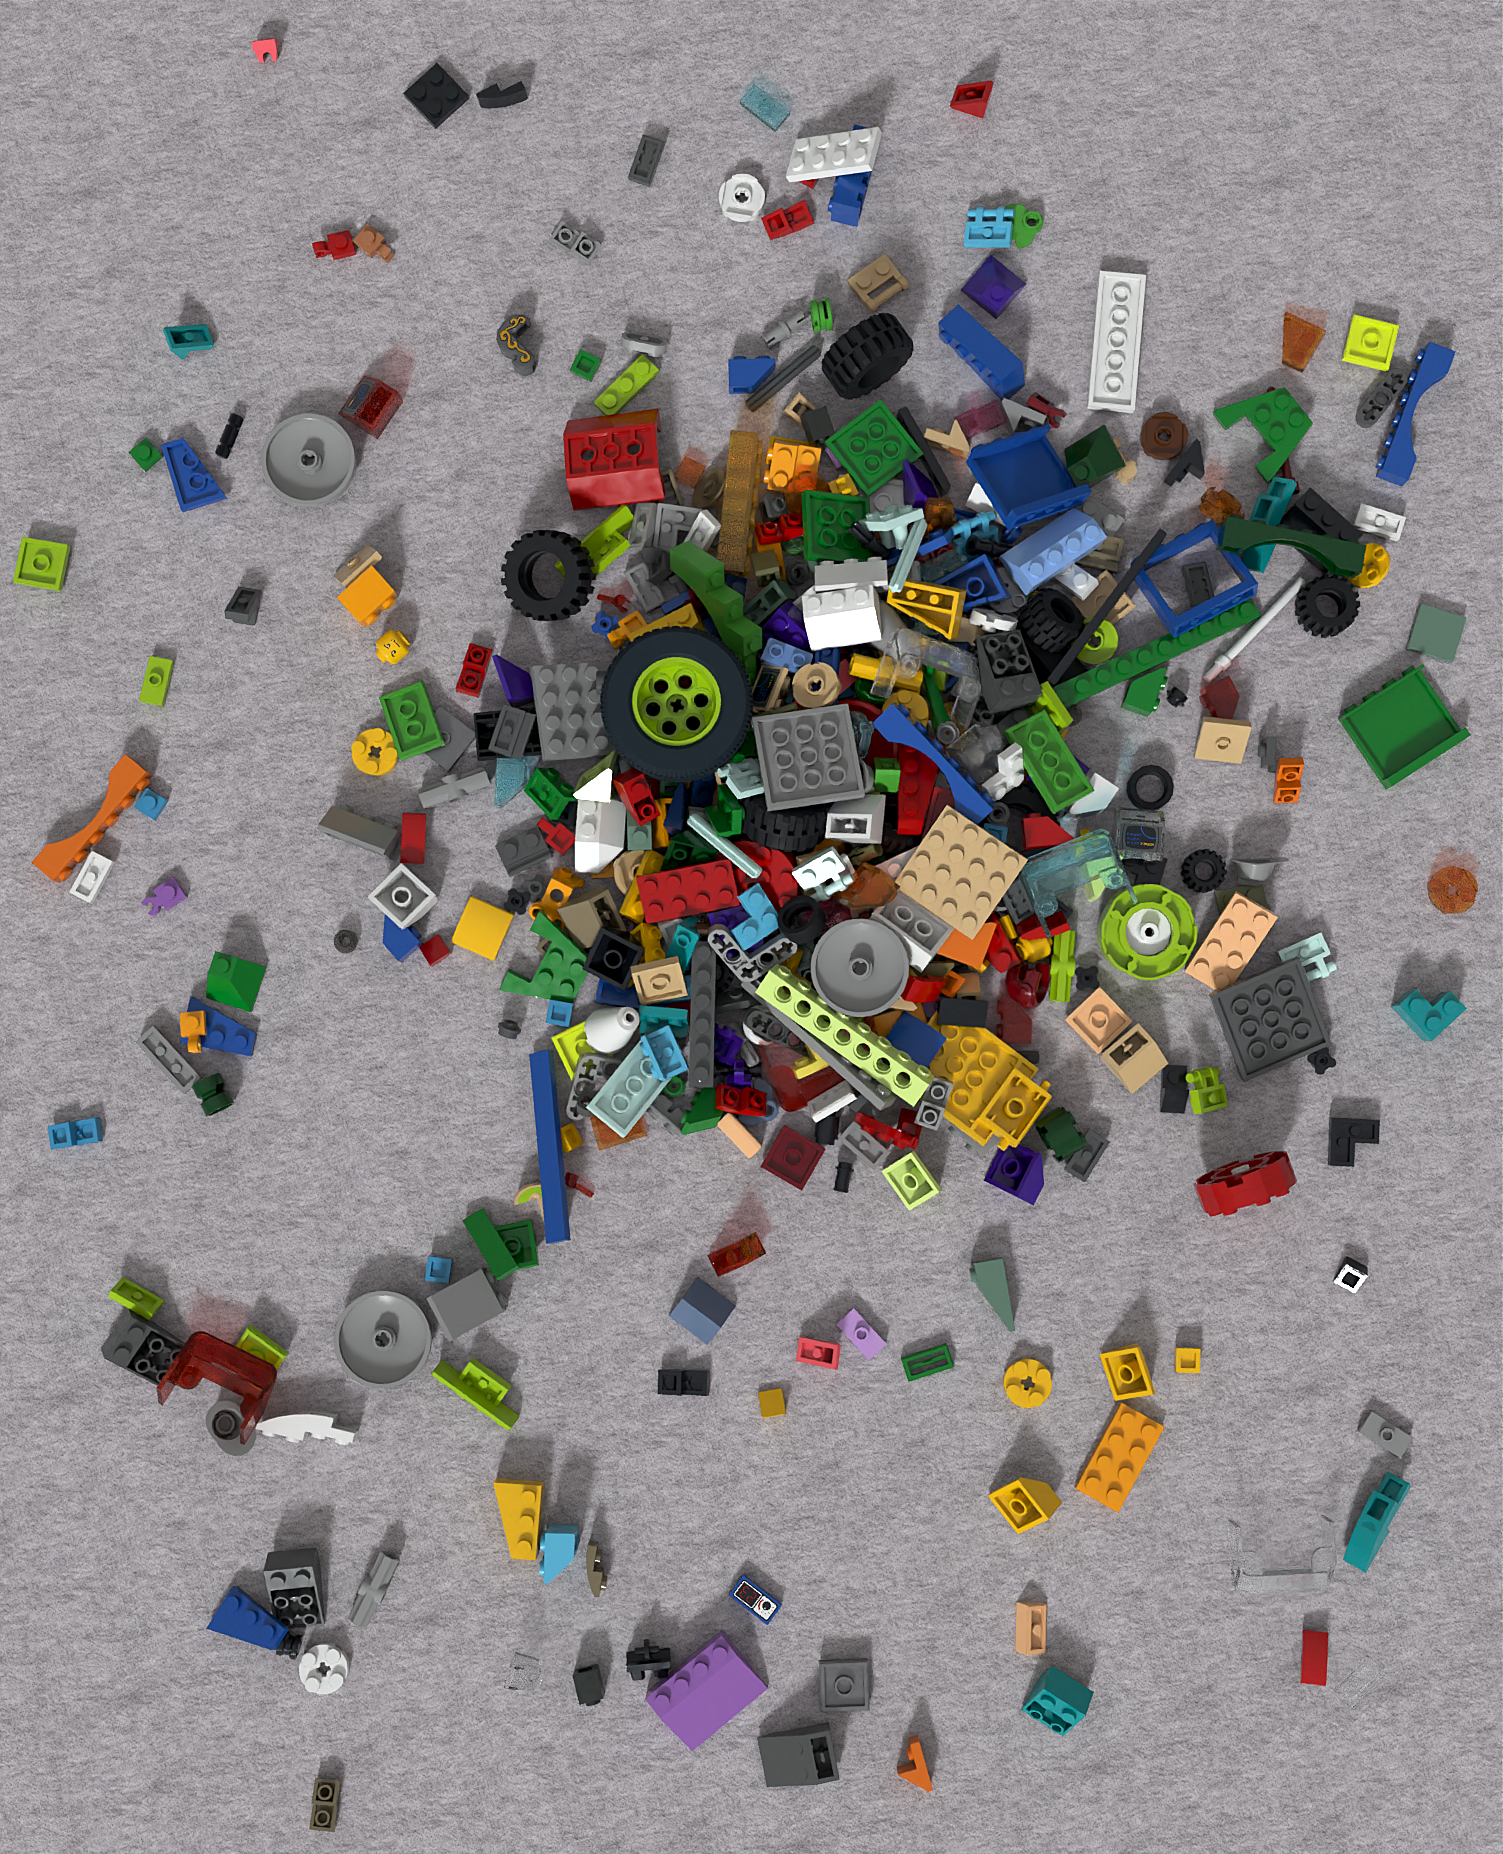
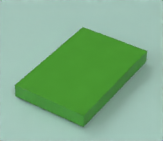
(411, 720)

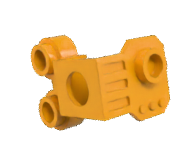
(564, 881)

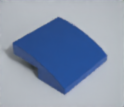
(915, 1039)

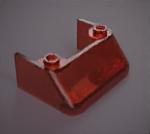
(794, 1092)
(227, 1366)

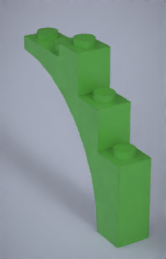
(725, 605)

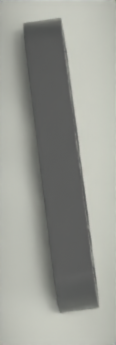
(782, 1037)

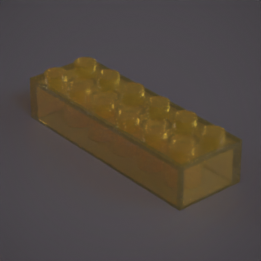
(738, 502)

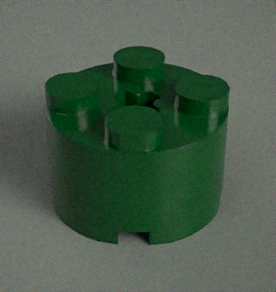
(1059, 1134)

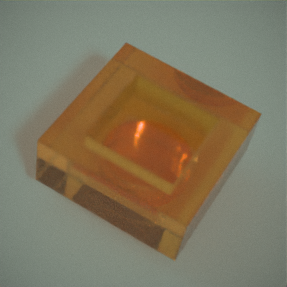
(690, 472)

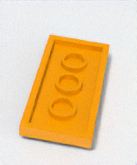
(1119, 1457)

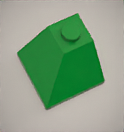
(234, 981)

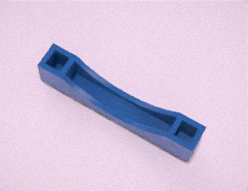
(1399, 455)
(899, 727)

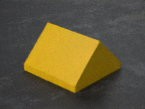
(1127, 1372)

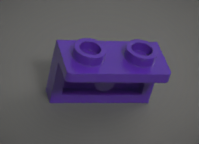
(726, 1044)

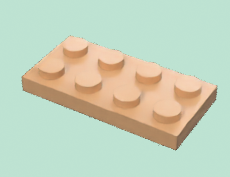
(1231, 942)

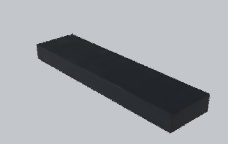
(928, 459)

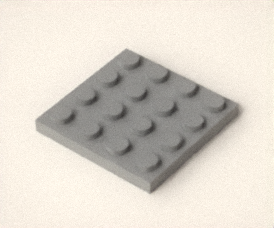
(569, 711)
(808, 757)

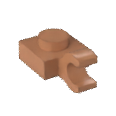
(372, 243)

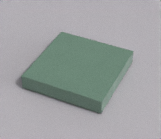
(1436, 633)

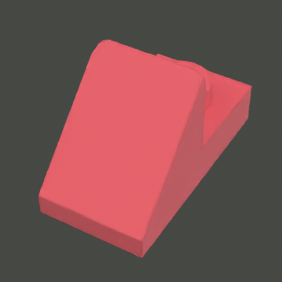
(818, 1352)

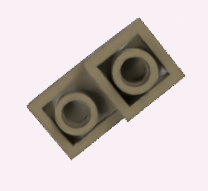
(595, 1574)
(325, 1804)

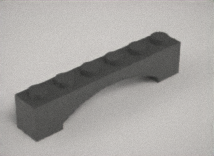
(702, 1016)

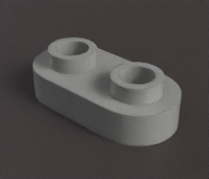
(643, 342)

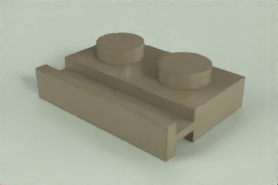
(1105, 556)

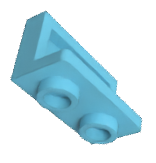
(664, 1053)

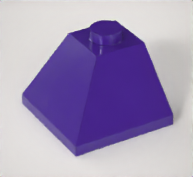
(993, 287)
(916, 486)
(515, 682)
(1017, 1173)

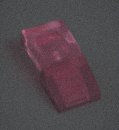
(980, 420)

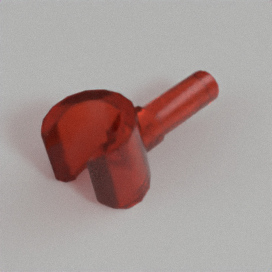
(618, 601)
(571, 1181)

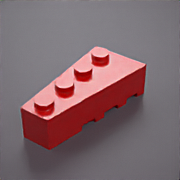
(915, 788)

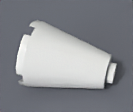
(610, 1029)

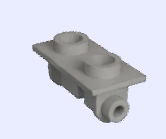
(659, 1109)

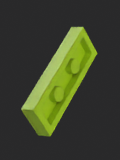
(626, 386)

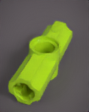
(1062, 966)

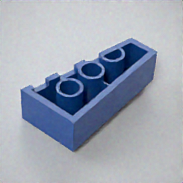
(849, 195)
(980, 580)

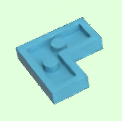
(761, 918)

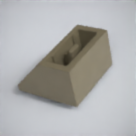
(587, 915)

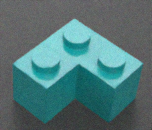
(1428, 1018)

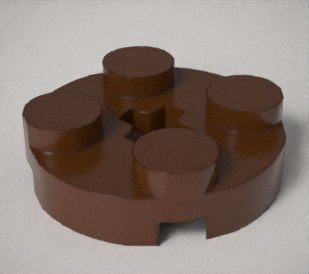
(1174, 428)

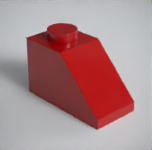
(1042, 832)

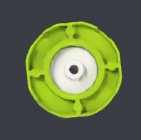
(1169, 935)

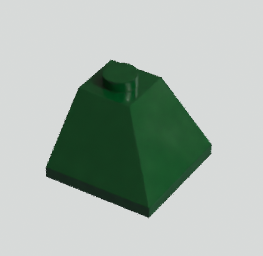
(1093, 458)

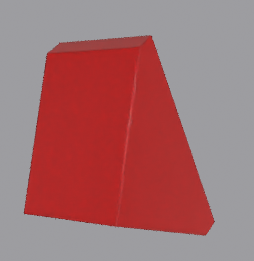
(972, 98)

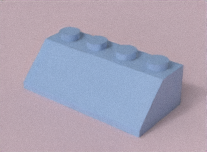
(1052, 549)

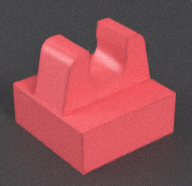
(266, 45)

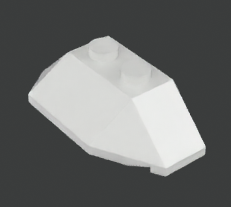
(599, 833)

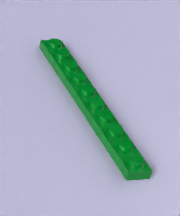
(1153, 654)

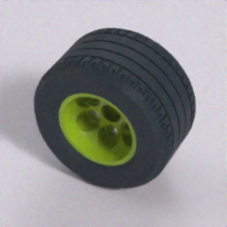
(667, 657)

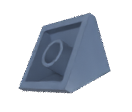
(702, 1310)

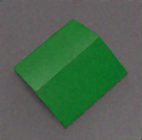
(520, 1242)

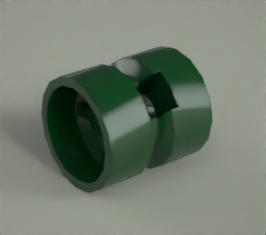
(213, 1094)

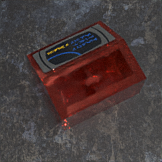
(371, 406)

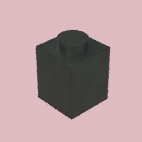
(817, 425)
(588, 1685)

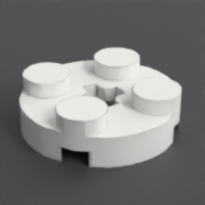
(748, 209)
(991, 621)
(311, 1661)

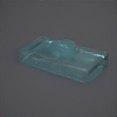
(764, 107)

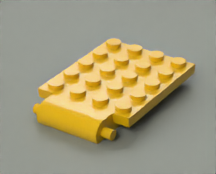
(990, 1085)

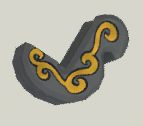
(512, 348)

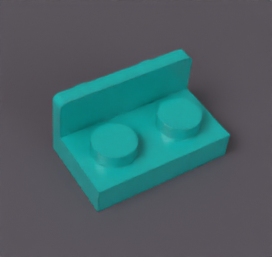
(684, 942)
(658, 1017)

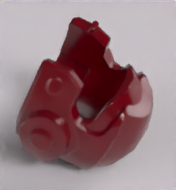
(1028, 985)

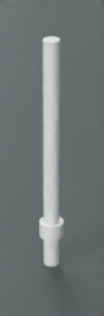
(1224, 661)

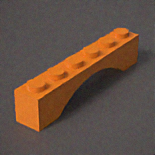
(125, 782)

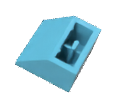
(560, 1548)

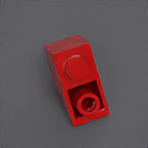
(636, 796)

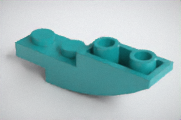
(1269, 509)
(1374, 1521)

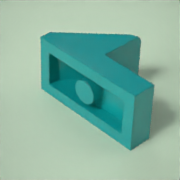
(188, 338)

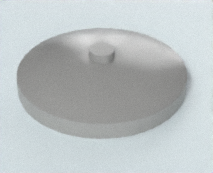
(308, 460)
(860, 967)
(383, 1339)

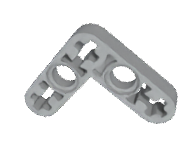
(745, 959)
(597, 1071)

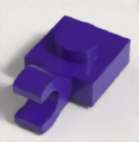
(739, 1079)

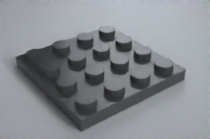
(1270, 1019)

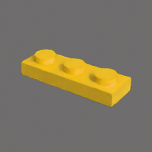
(632, 904)

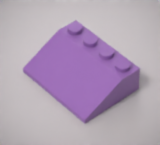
(705, 1690)

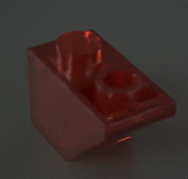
(1220, 698)
(1015, 1024)
(736, 1254)

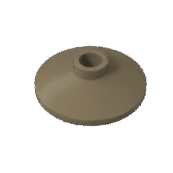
(709, 488)

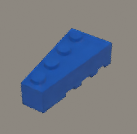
(982, 352)

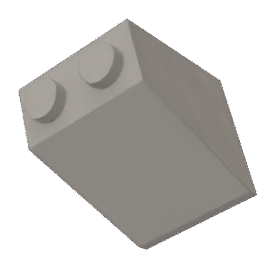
(467, 1303)

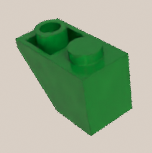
(1143, 692)
(703, 1114)

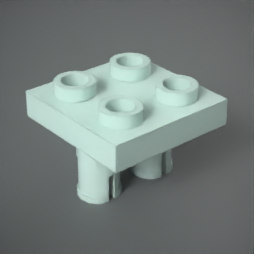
(892, 524)

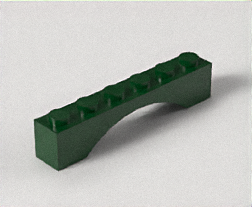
(1337, 555)

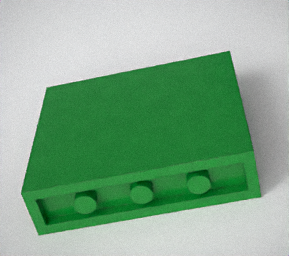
(1401, 727)

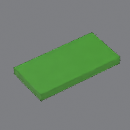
(1049, 761)

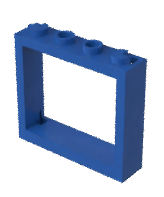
(1209, 609)

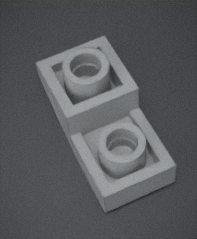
(574, 243)
(933, 1103)

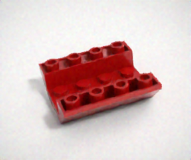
(613, 474)

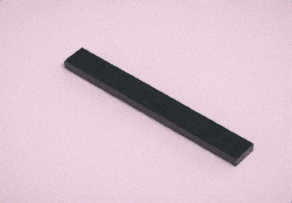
(1106, 607)

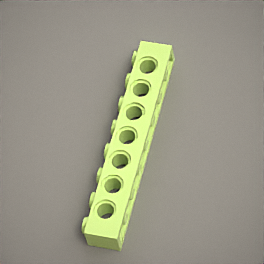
(850, 1047)

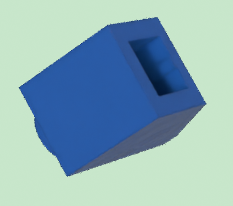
(749, 374)
(400, 942)

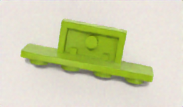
(606, 541)
(480, 1388)

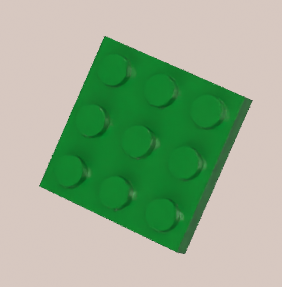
(873, 448)
(827, 525)

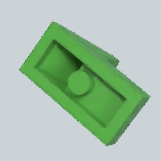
(886, 774)

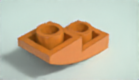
(1287, 780)

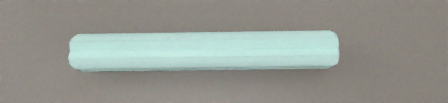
(907, 555)
(724, 846)

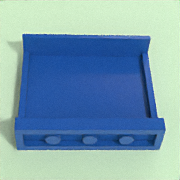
(1025, 477)

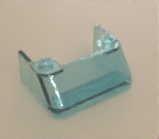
(1072, 866)

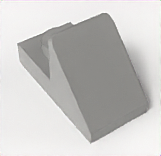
(1016, 413)

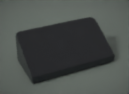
(961, 1012)

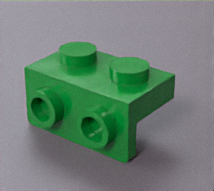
(727, 815)

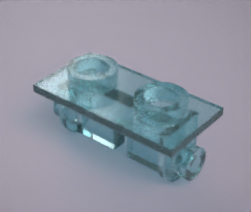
(942, 565)

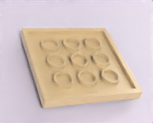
(960, 872)

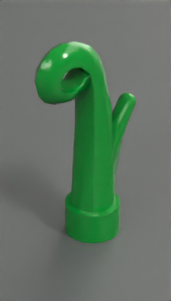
(933, 695)

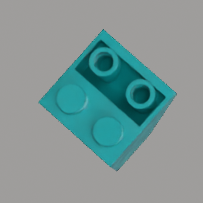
(1058, 1701)

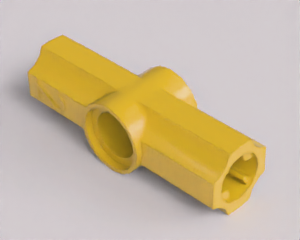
(868, 667)

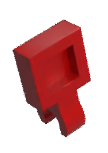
(338, 244)
(559, 837)

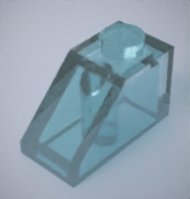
(510, 779)

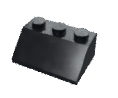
(1321, 518)

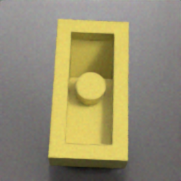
(806, 1066)

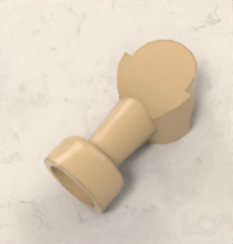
(1127, 473)

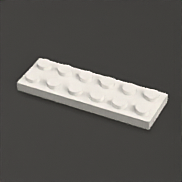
(1116, 341)

